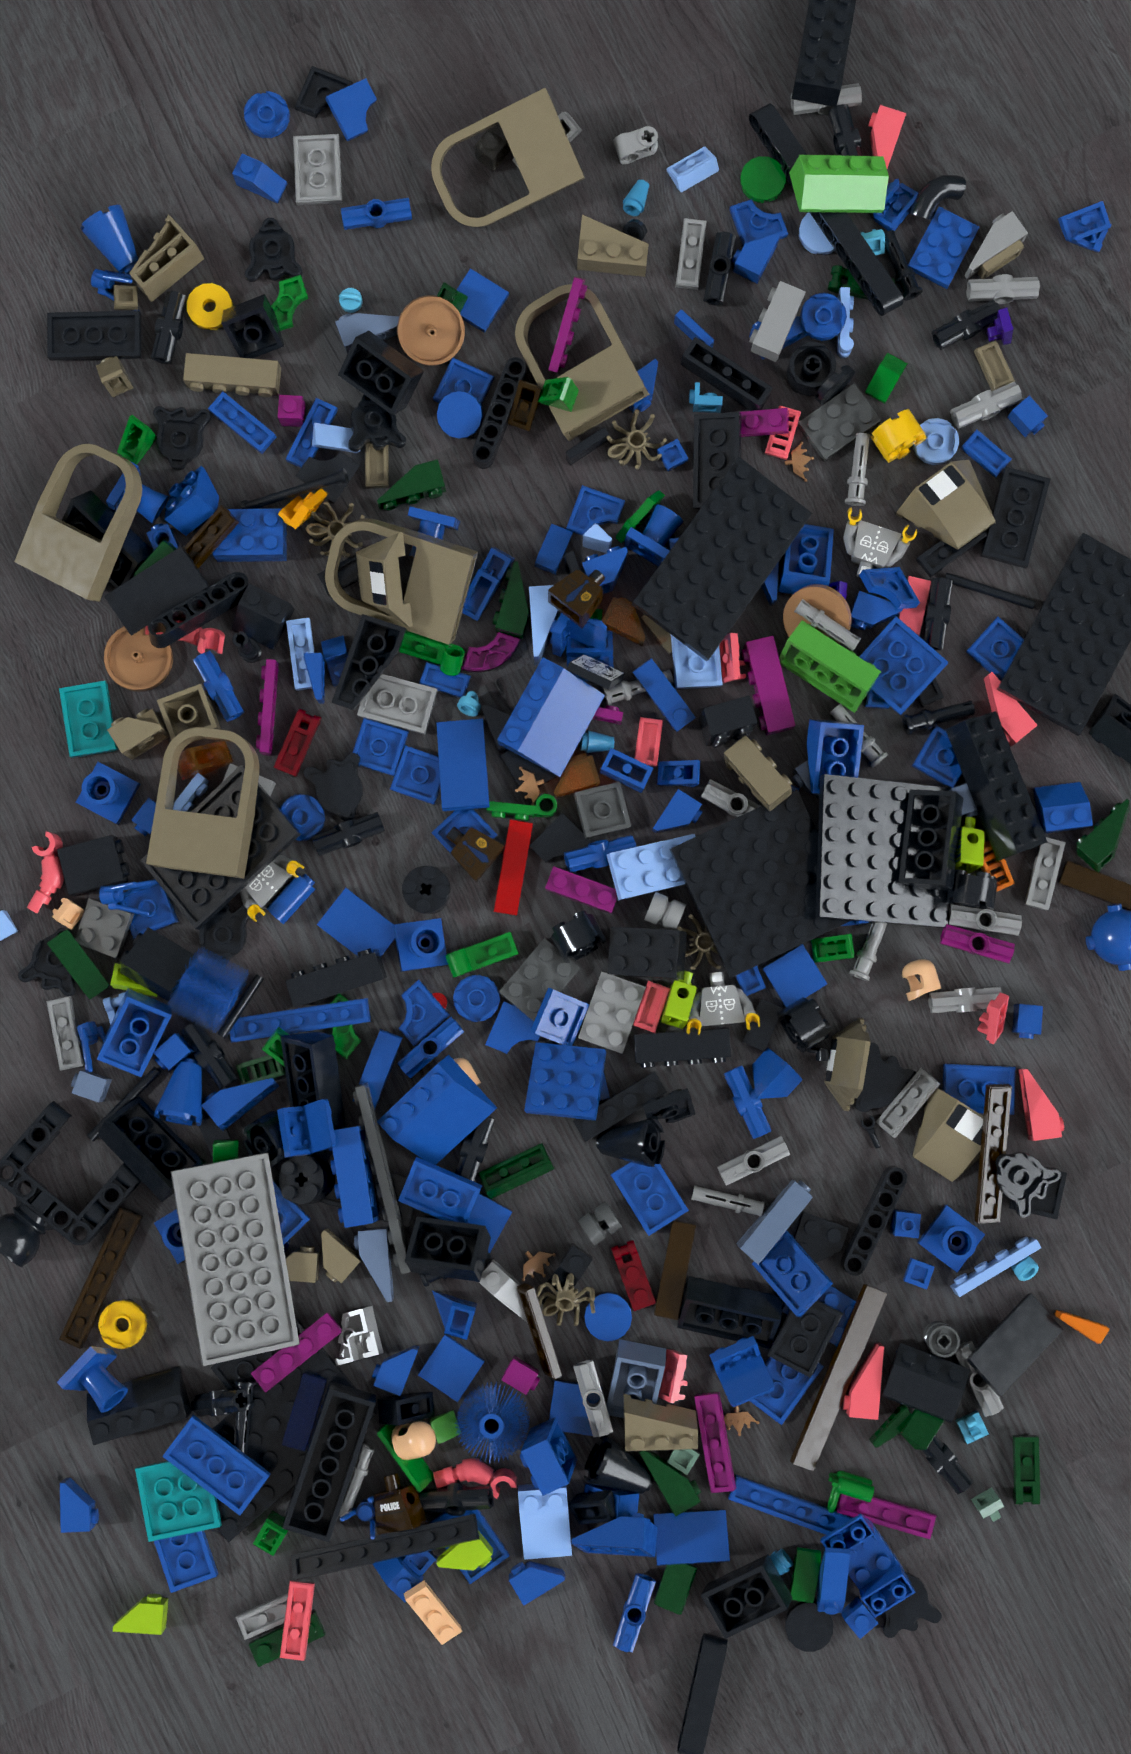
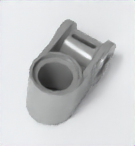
(634, 144)

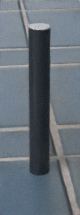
(240, 1006)

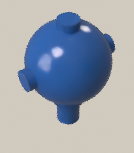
(1112, 937)

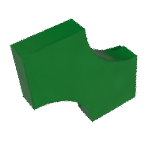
(291, 294)
(640, 515)
(344, 1036)

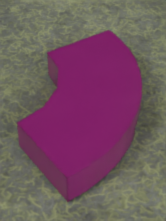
(491, 655)

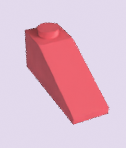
(885, 131)
(1013, 718)
(1040, 1114)
(865, 1389)

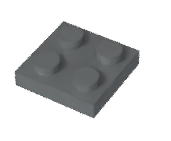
(602, 810)
(104, 928)

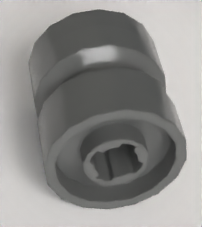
(591, 1225)
(941, 1339)

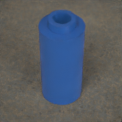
(291, 898)

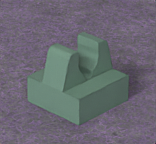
(988, 1504)

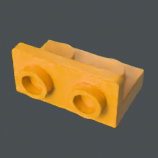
(300, 509)

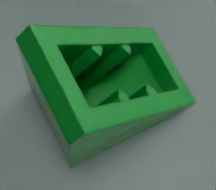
(886, 378)
(559, 393)
(136, 440)
(832, 948)
(271, 1533)

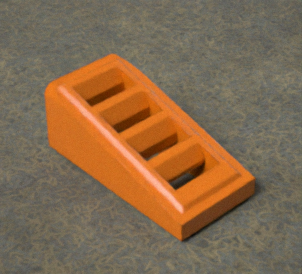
(1008, 881)
(1092, 1330)

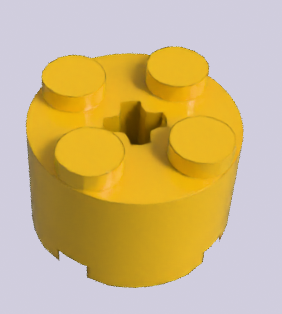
(897, 435)

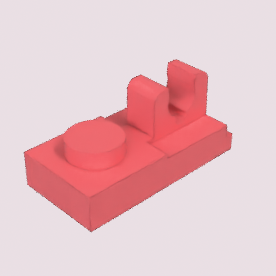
(730, 659)
(994, 1018)
(673, 1376)

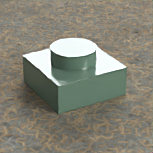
(683, 1459)

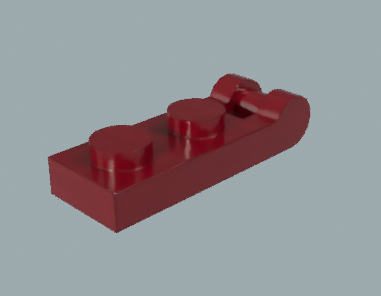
(297, 743)
(633, 1276)

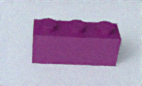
(581, 890)

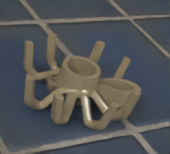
(635, 441)
(318, 531)
(702, 944)
(564, 1299)

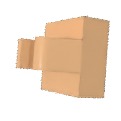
(68, 913)

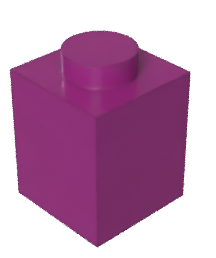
(291, 410)
(521, 1375)

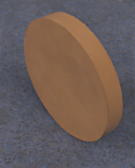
(430, 330)
(822, 598)
(135, 661)

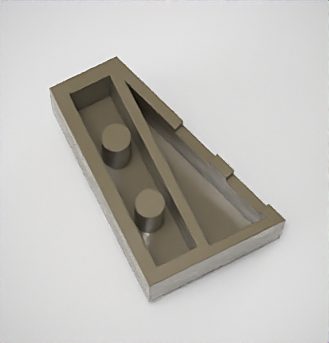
(610, 250)
(166, 260)
(758, 772)
(658, 1427)

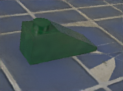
(673, 1483)

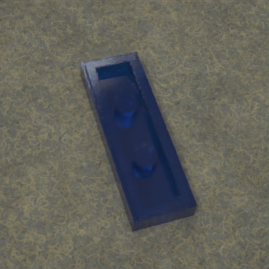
(304, 1412)

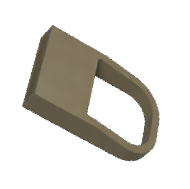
(537, 146)
(604, 381)
(66, 552)
(435, 584)
(203, 840)

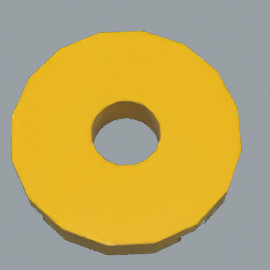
(200, 297)
(108, 1324)

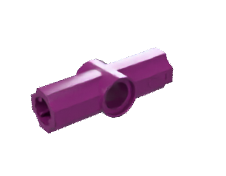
(991, 947)

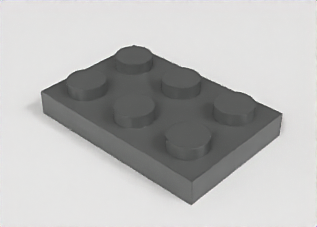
(838, 421)
(539, 971)

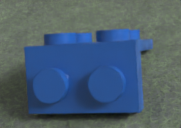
(592, 634)
(306, 1128)
(742, 1371)

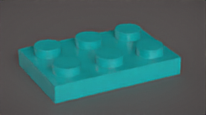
(87, 718)

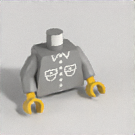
(873, 545)
(268, 885)
(720, 1005)

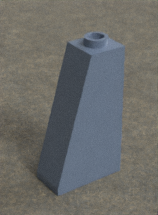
(775, 1221)

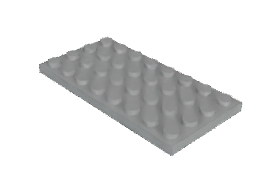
(235, 1258)

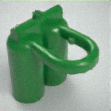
(849, 1485)

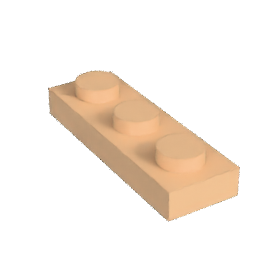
(432, 1612)

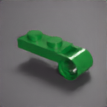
(447, 656)
(521, 811)
(481, 954)

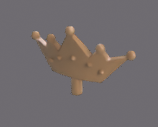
(799, 461)
(529, 785)
(535, 1264)
(738, 1419)

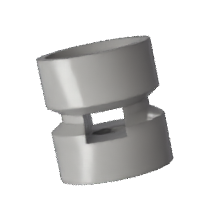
(664, 911)

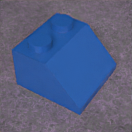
(1062, 807)

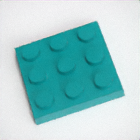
(174, 1502)

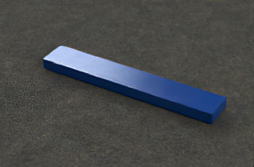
(301, 1020)
(786, 1506)

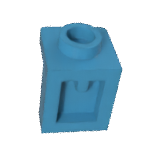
(704, 403)

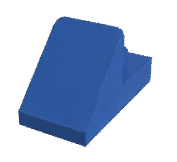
(335, 655)
(679, 773)

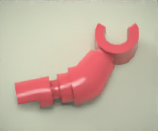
(205, 639)
(52, 872)
(475, 1471)

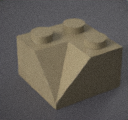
(188, 710)
(139, 734)

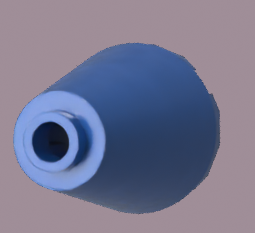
(112, 237)
(183, 1095)

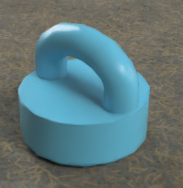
(350, 300)
(469, 704)
(1025, 1268)

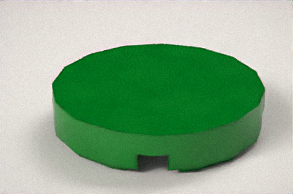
(762, 179)

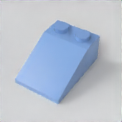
(541, 619)
(544, 1522)

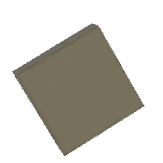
(125, 297)

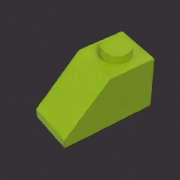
(467, 1555)
(145, 1617)

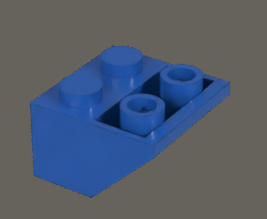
(191, 501)
(608, 564)

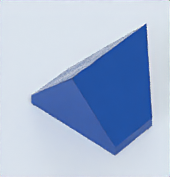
(773, 1076)
(455, 1314)

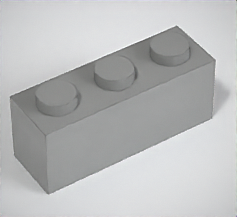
(776, 320)

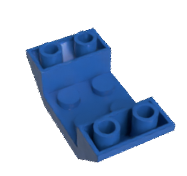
(871, 1564)

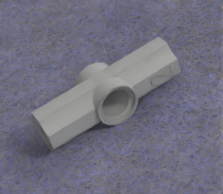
(849, 95)
(1003, 289)
(986, 405)
(722, 797)
(998, 921)
(962, 999)
(739, 1168)
(985, 1396)
(596, 1413)

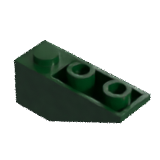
(418, 483)
(514, 610)
(1102, 843)

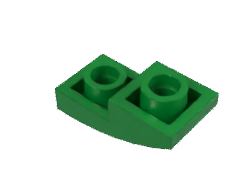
(805, 1574)

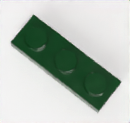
(269, 1645)

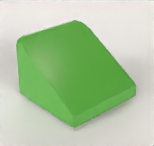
(444, 1426)

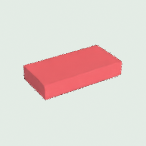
(648, 741)
(651, 1006)

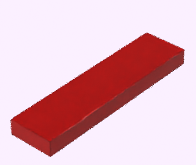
(513, 867)

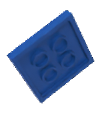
(904, 663)
(565, 1081)

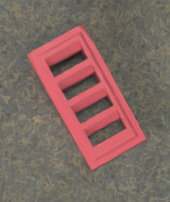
(779, 453)

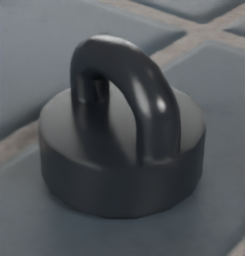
(635, 229)

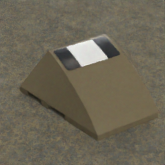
(950, 505)
(381, 577)
(848, 1063)
(948, 1136)

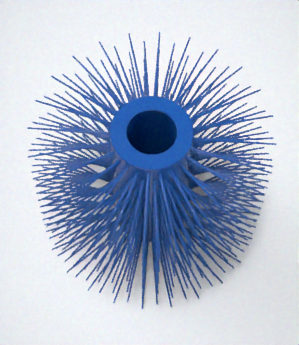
(208, 990)
(495, 1433)

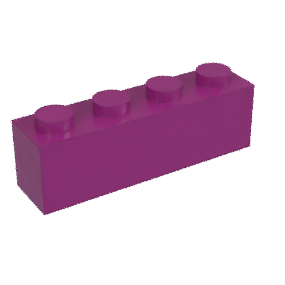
(769, 685)

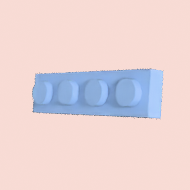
(1002, 1261)

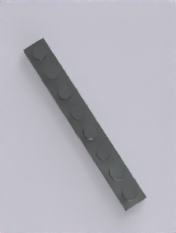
(380, 1168)

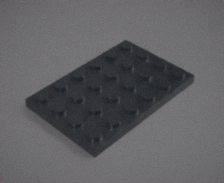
(204, 895)

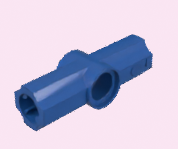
(361, 215)
(218, 686)
(596, 853)
(419, 1058)
(746, 1102)
(630, 1626)

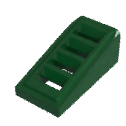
(275, 1067)
(891, 1427)

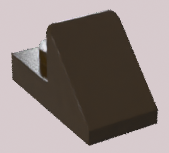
(525, 405)

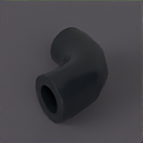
(936, 191)

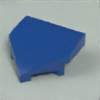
(897, 205)
(1086, 226)

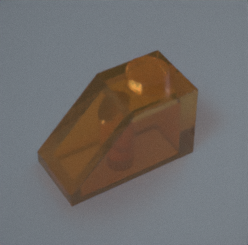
(624, 621)
(203, 759)
(578, 776)

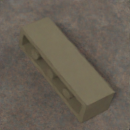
(232, 374)

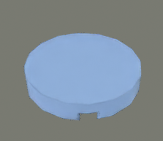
(813, 238)
(940, 443)

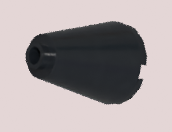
(634, 1142)
(615, 1468)

